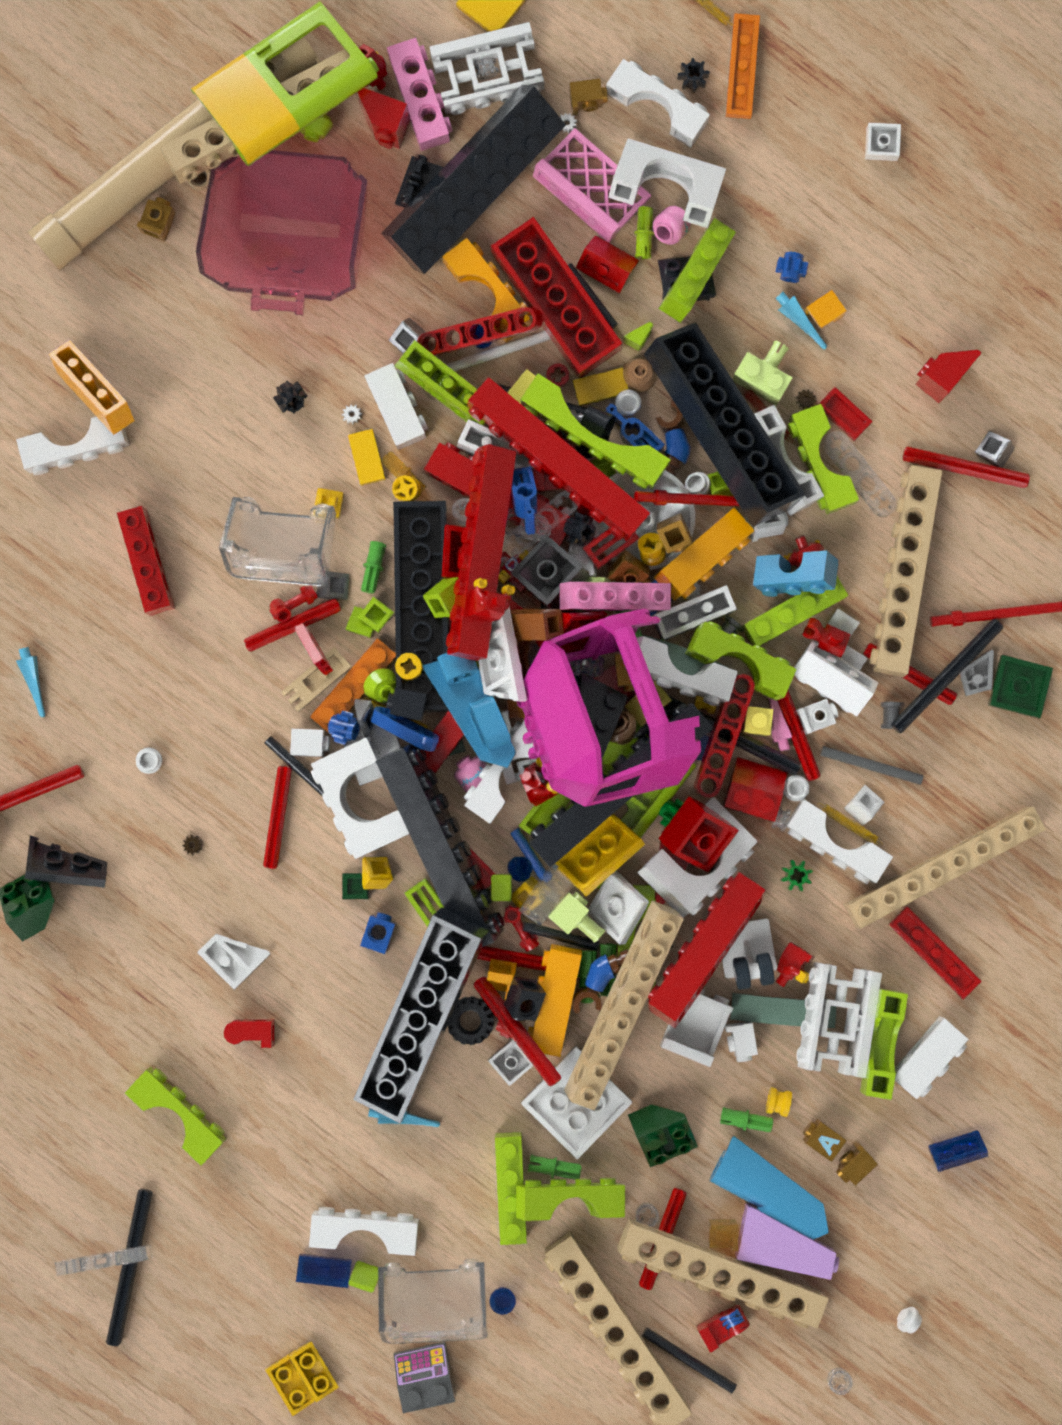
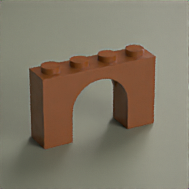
(530, 626)

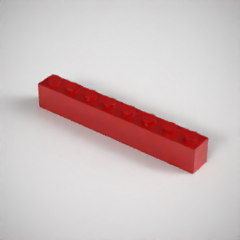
(557, 459)
(481, 547)

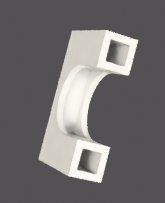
(643, 162)
(334, 775)
(686, 890)

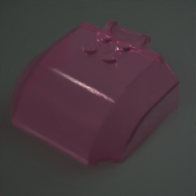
(283, 228)

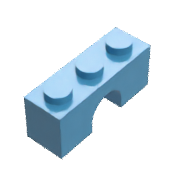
(814, 575)

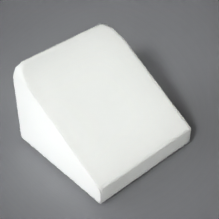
(864, 805)

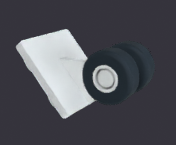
(752, 956)

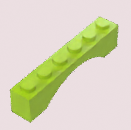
(639, 462)

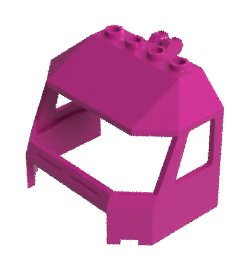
(564, 732)

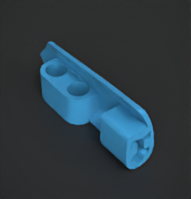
(476, 713)
(774, 1193)

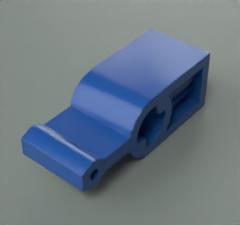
(645, 435)
(525, 497)

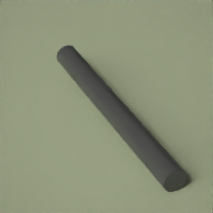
(871, 765)

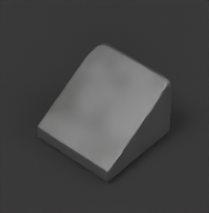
(406, 334)
(995, 449)
(335, 587)
(364, 713)

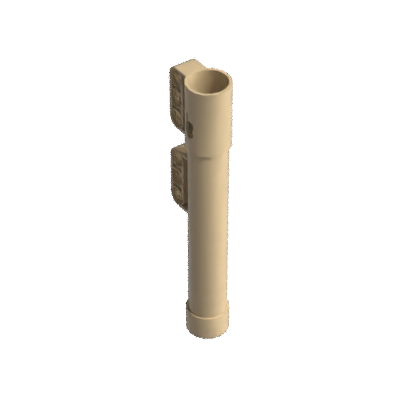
(139, 174)

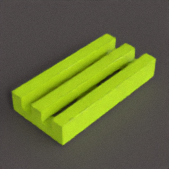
(417, 888)

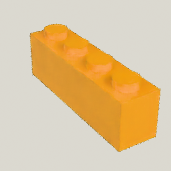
(91, 387)
(704, 553)
(559, 984)

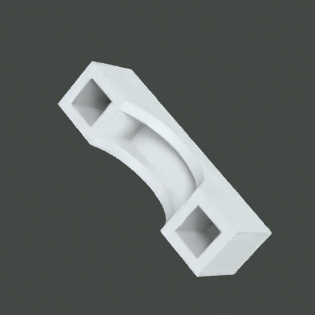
(632, 84)
(775, 429)
(40, 454)
(710, 682)
(486, 798)
(809, 823)
(397, 1232)

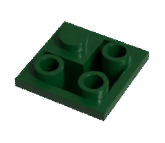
(26, 906)
(662, 1133)

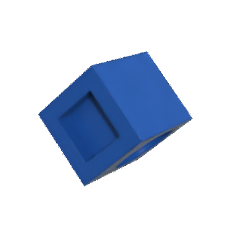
(379, 945)

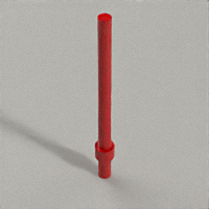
(662, 497)
(957, 618)

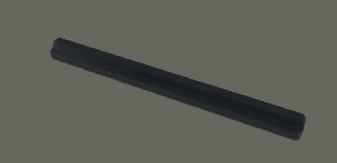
(948, 674)
(751, 745)
(128, 1271)

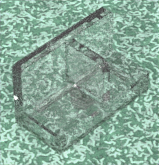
(545, 895)

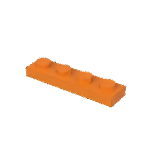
(742, 66)
(352, 685)

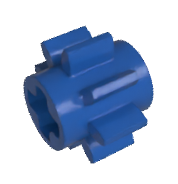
(791, 267)
(343, 727)

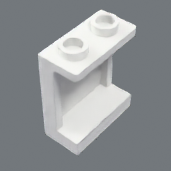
(699, 1029)

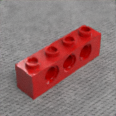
(145, 560)

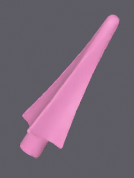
(780, 730)

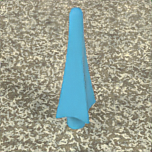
(794, 312)
(29, 668)
(409, 1119)

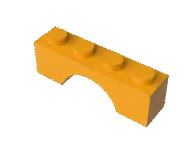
(467, 264)

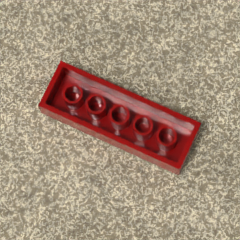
(552, 287)
(707, 949)

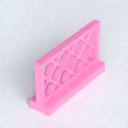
(573, 195)

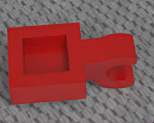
(829, 638)

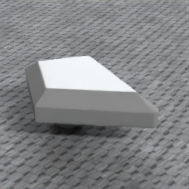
(978, 674)

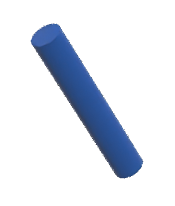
(528, 852)

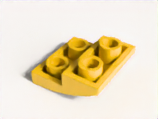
(301, 1378)

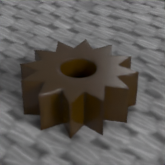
(809, 395)
(187, 845)

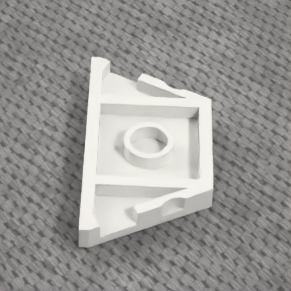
(502, 669)

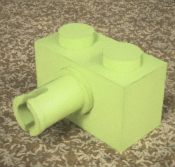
(763, 375)
(573, 914)

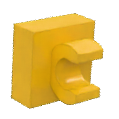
(331, 498)

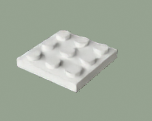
(569, 1122)

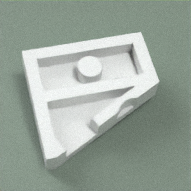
(232, 958)

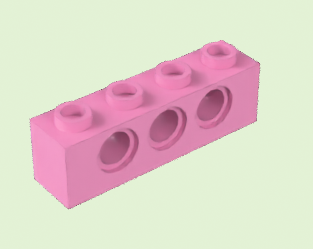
(401, 58)
(615, 596)

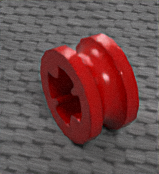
(563, 369)

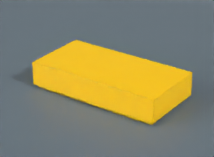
(599, 387)
(366, 457)

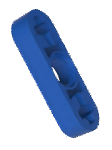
(405, 729)

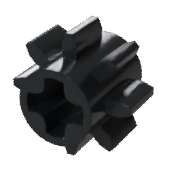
(692, 68)
(290, 397)
(579, 529)

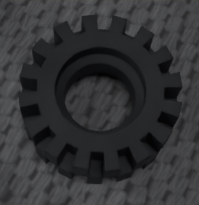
(486, 1025)

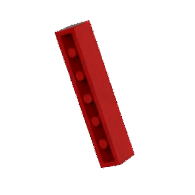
(456, 471)

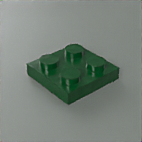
(1020, 686)

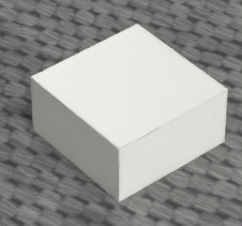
(883, 141)
(510, 1062)

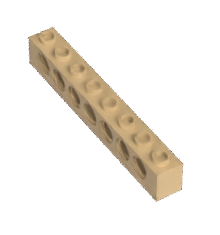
(202, 138)
(928, 483)
(944, 867)
(623, 1005)
(805, 1315)
(676, 1407)

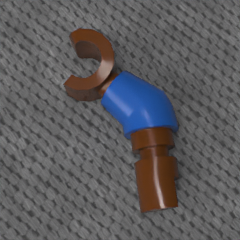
(677, 444)
(598, 977)

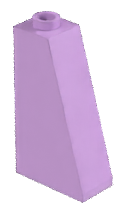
(779, 1246)

